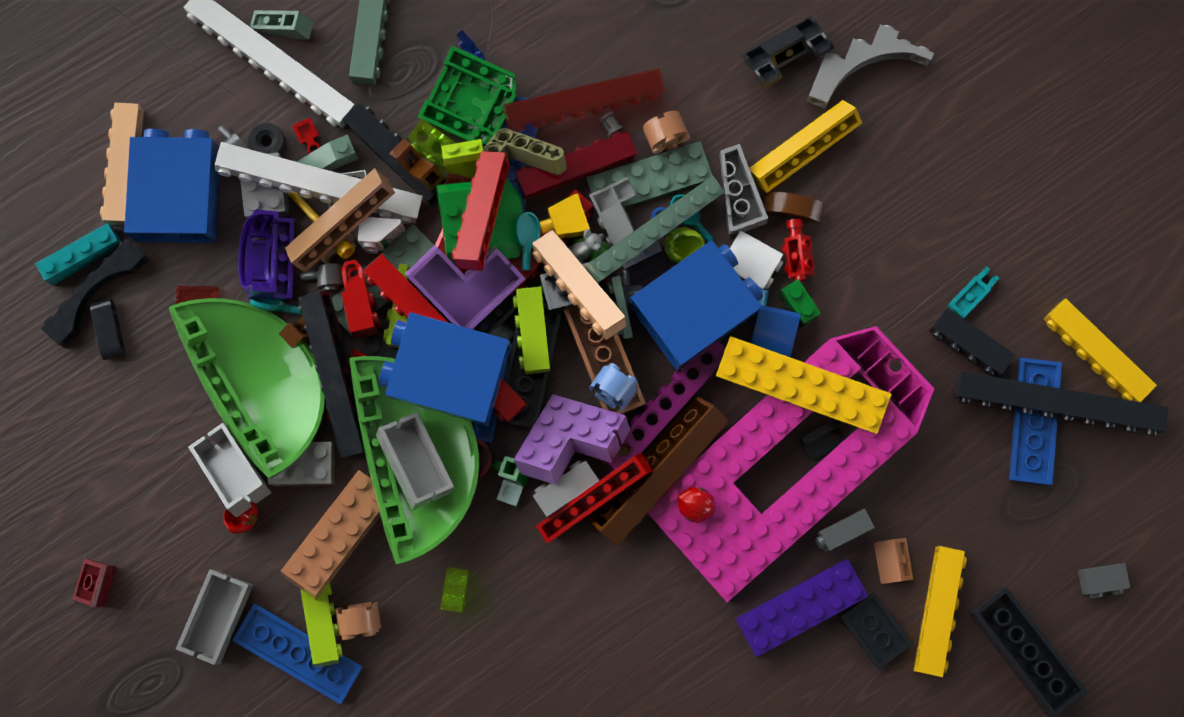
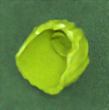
(682, 243)

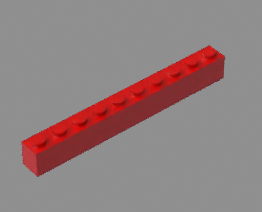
(408, 299)

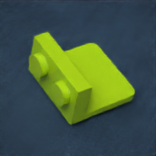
(462, 157)

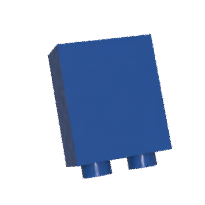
(172, 188)
(696, 303)
(445, 368)

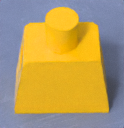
(566, 218)

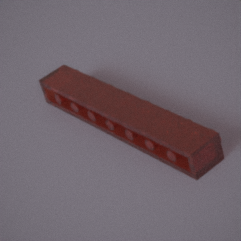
(583, 99)

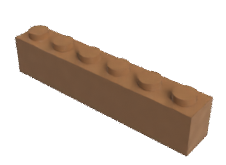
(339, 220)

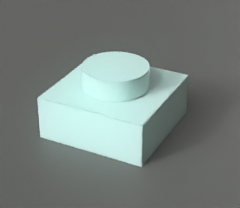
(510, 493)

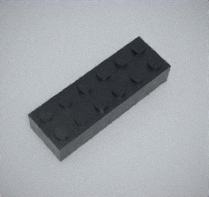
(533, 386)
(1027, 652)

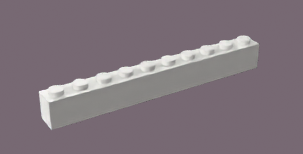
(270, 59)
(306, 180)

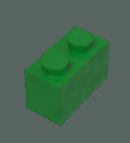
(799, 301)

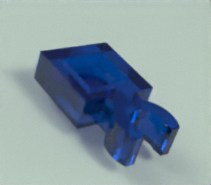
(468, 45)

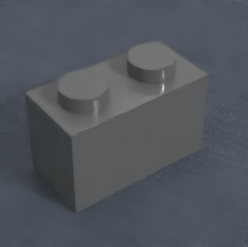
(1104, 579)

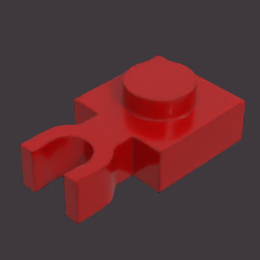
(306, 133)

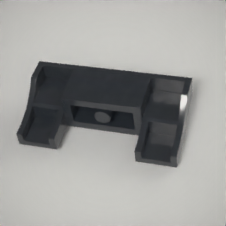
(785, 47)

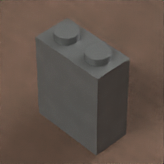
(843, 531)

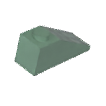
(282, 23)
(332, 154)

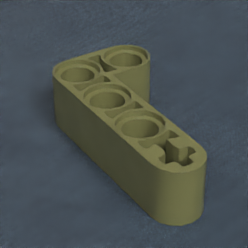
(528, 150)

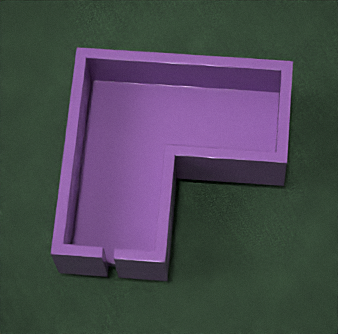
(467, 296)
(569, 428)

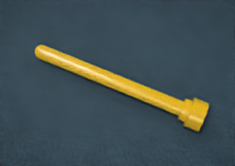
(344, 248)

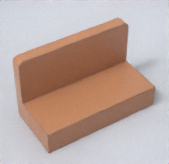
(893, 560)

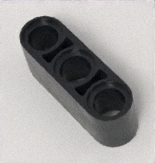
(107, 329)

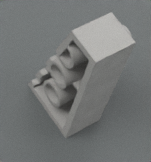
(741, 196)

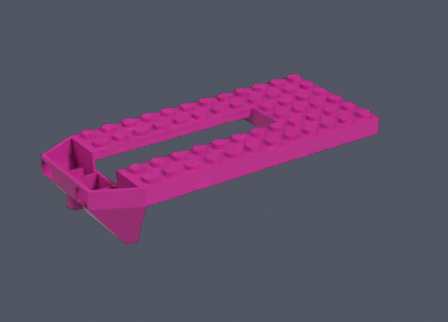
(741, 540)

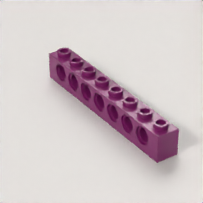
(676, 402)

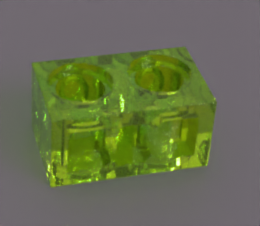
(434, 139)
(454, 590)

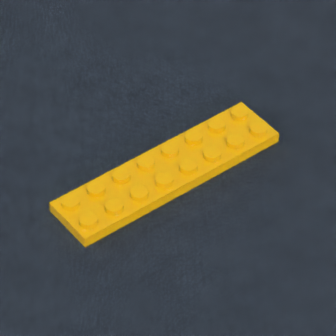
(803, 385)

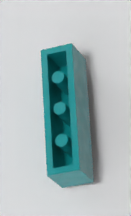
(78, 254)

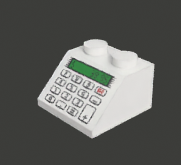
(379, 233)

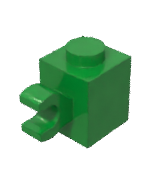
(509, 471)

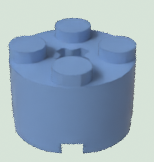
(614, 387)

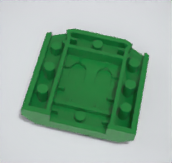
(469, 97)
(452, 204)

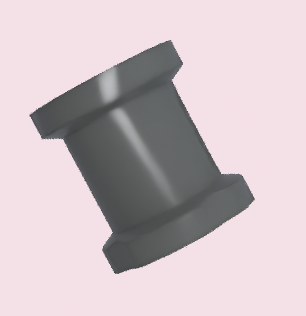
(610, 123)

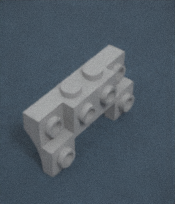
(615, 218)

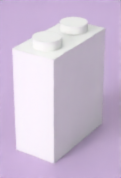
(755, 260)

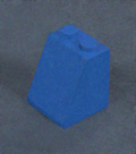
(775, 330)

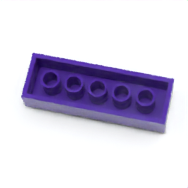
(801, 607)

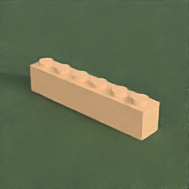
(126, 123)
(579, 285)

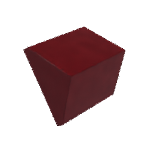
(94, 583)

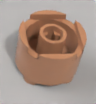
(666, 132)
(358, 619)

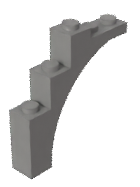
(860, 53)

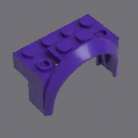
(254, 256)

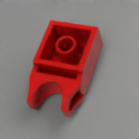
(359, 303)

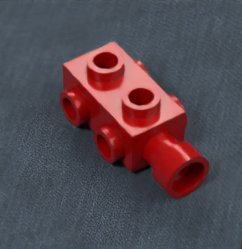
(798, 252)

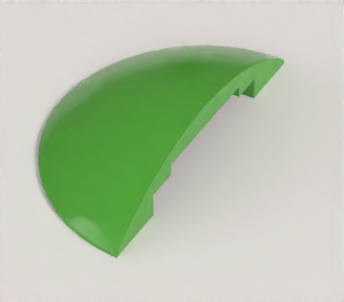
(253, 378)
(420, 530)

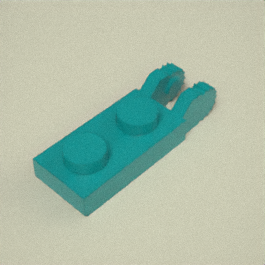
(972, 294)

